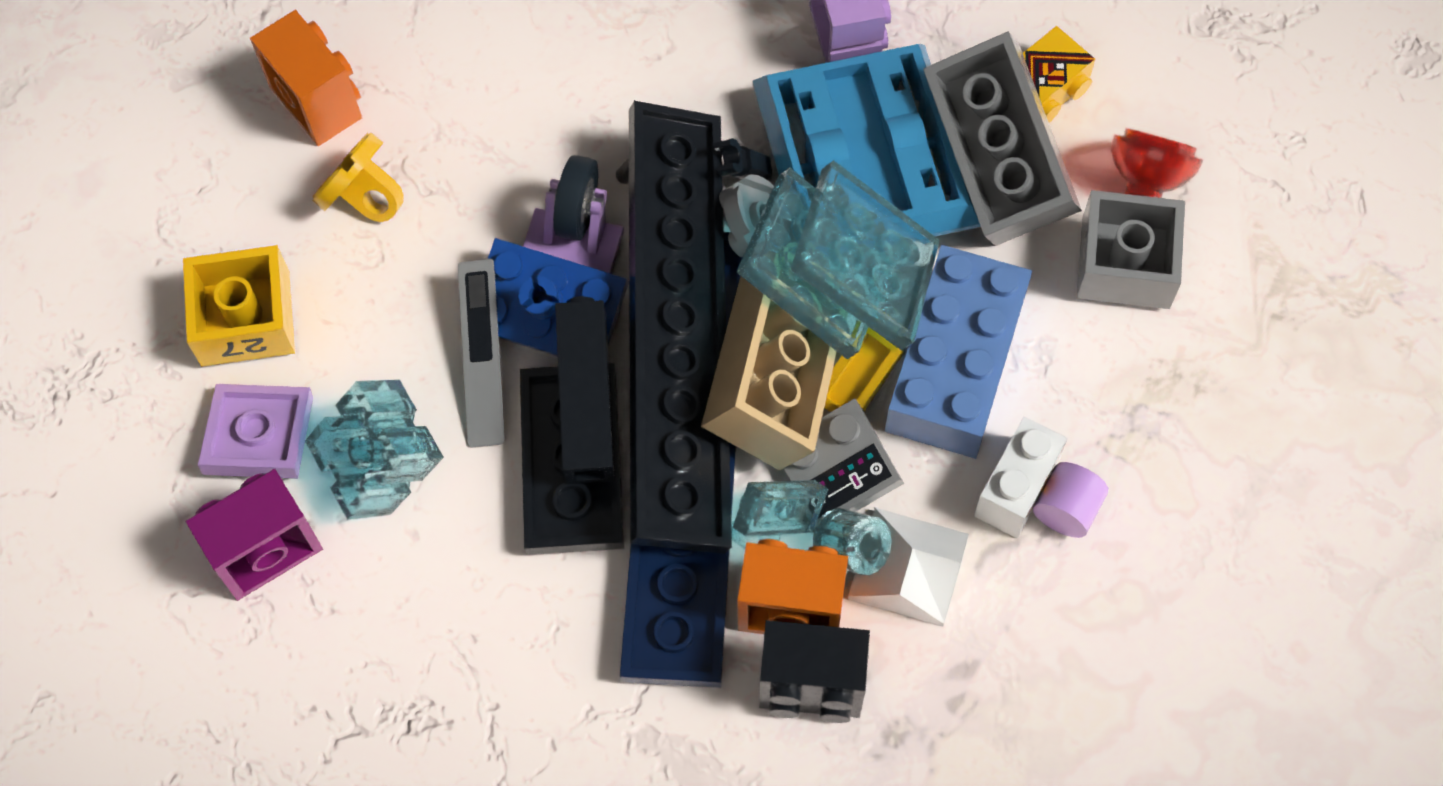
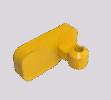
(862, 373)

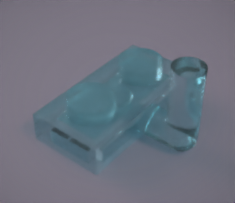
(777, 509)

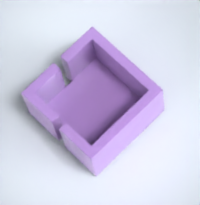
(850, 27)

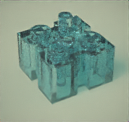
(373, 448)

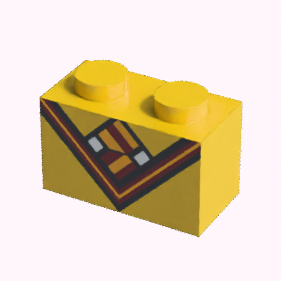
(1058, 70)

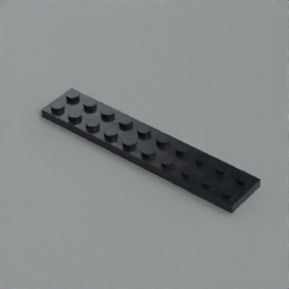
(676, 330)

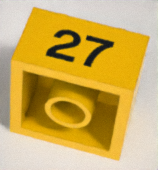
(238, 306)

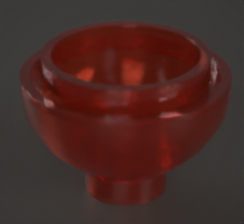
(1153, 162)

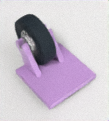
(575, 219)

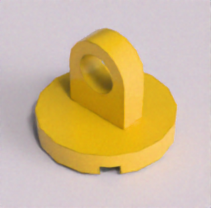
(355, 180)

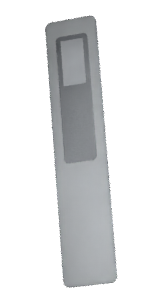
(481, 353)

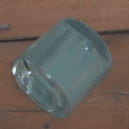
(855, 535)

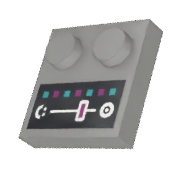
(848, 461)

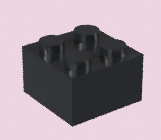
(813, 670)

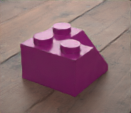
(254, 534)

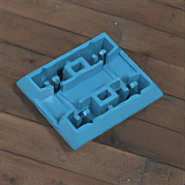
(871, 132)

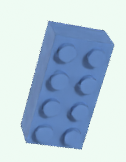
(958, 351)

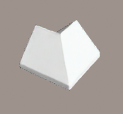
(918, 572)

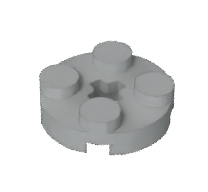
(743, 208)

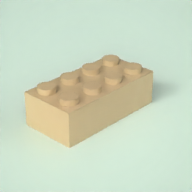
(769, 381)

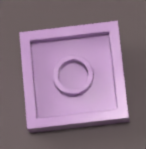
(255, 430)

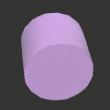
(1070, 499)

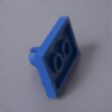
(532, 283)

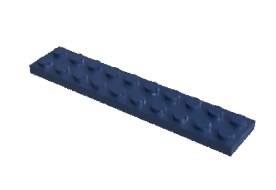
(678, 594)

